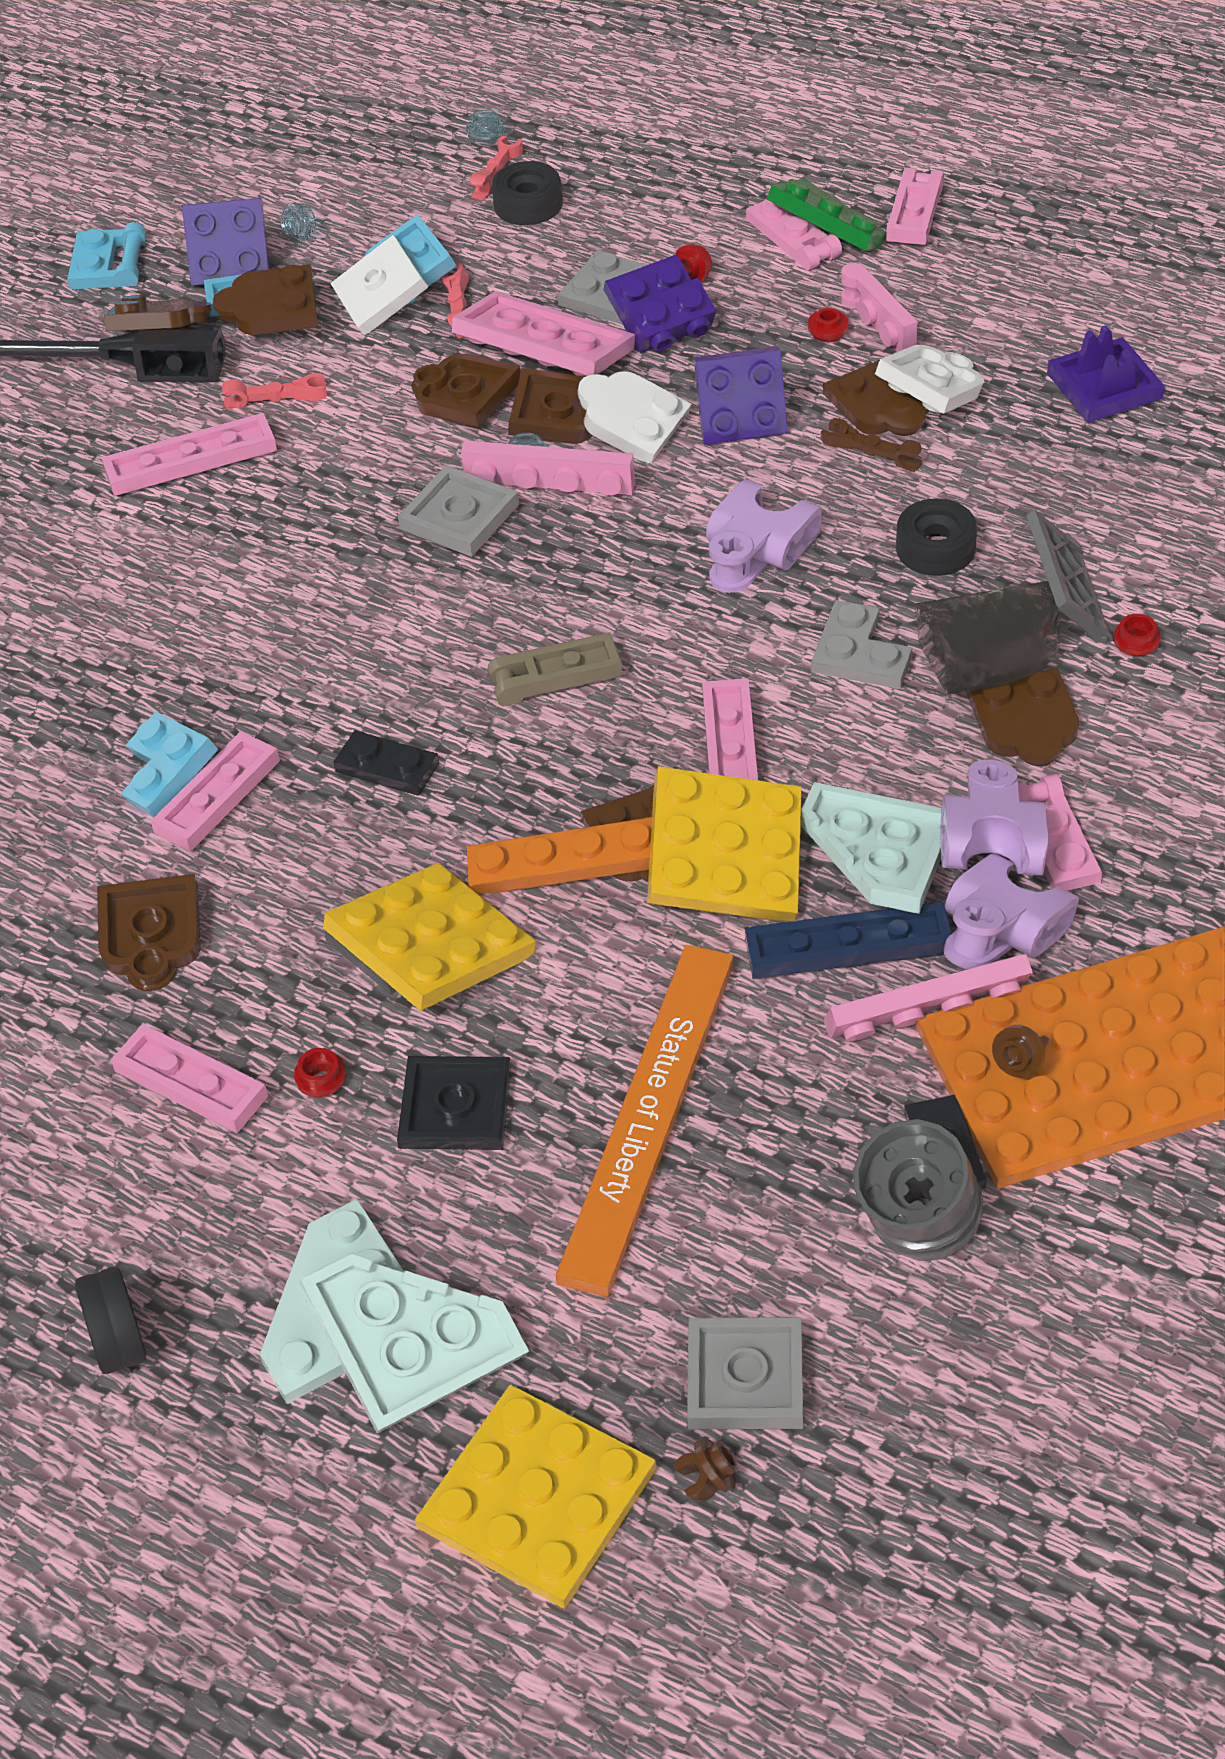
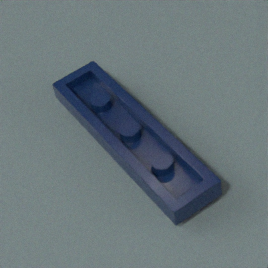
(846, 940)

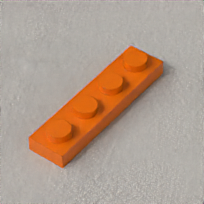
(559, 857)

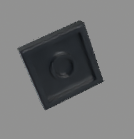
(454, 1103)

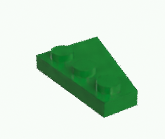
(827, 212)

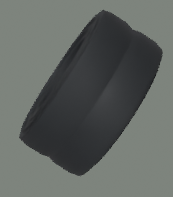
(527, 193)
(930, 555)
(110, 1320)

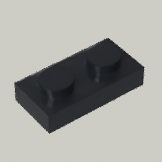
(386, 762)

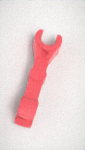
(484, 177)
(456, 286)
(306, 388)

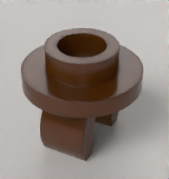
(1019, 1050)
(715, 1467)

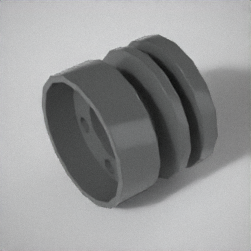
(914, 1162)

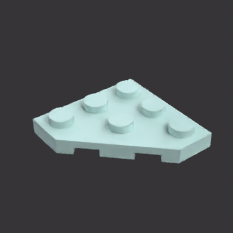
(877, 842)
(408, 1335)
(296, 1345)

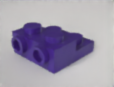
(660, 304)

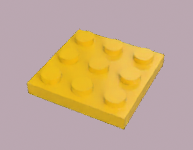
(725, 845)
(429, 935)
(536, 1495)

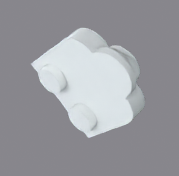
(932, 376)
(631, 413)

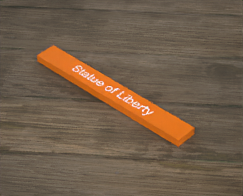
(645, 1122)

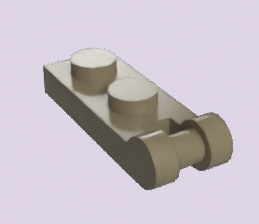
(554, 668)

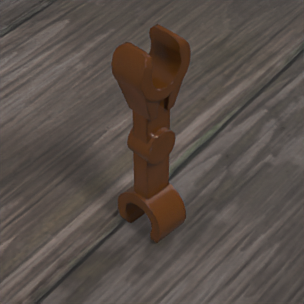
(848, 437)

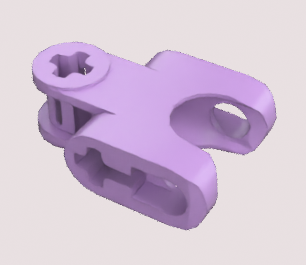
(748, 537)
(993, 821)
(1001, 916)

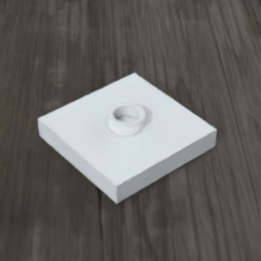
(379, 285)

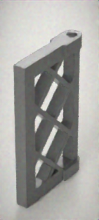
(1068, 577)

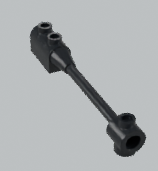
(155, 353)

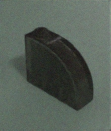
(989, 636)

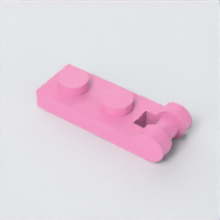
(914, 206)
(794, 234)
(878, 307)
(1068, 857)

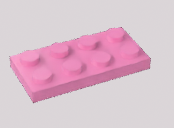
(543, 334)

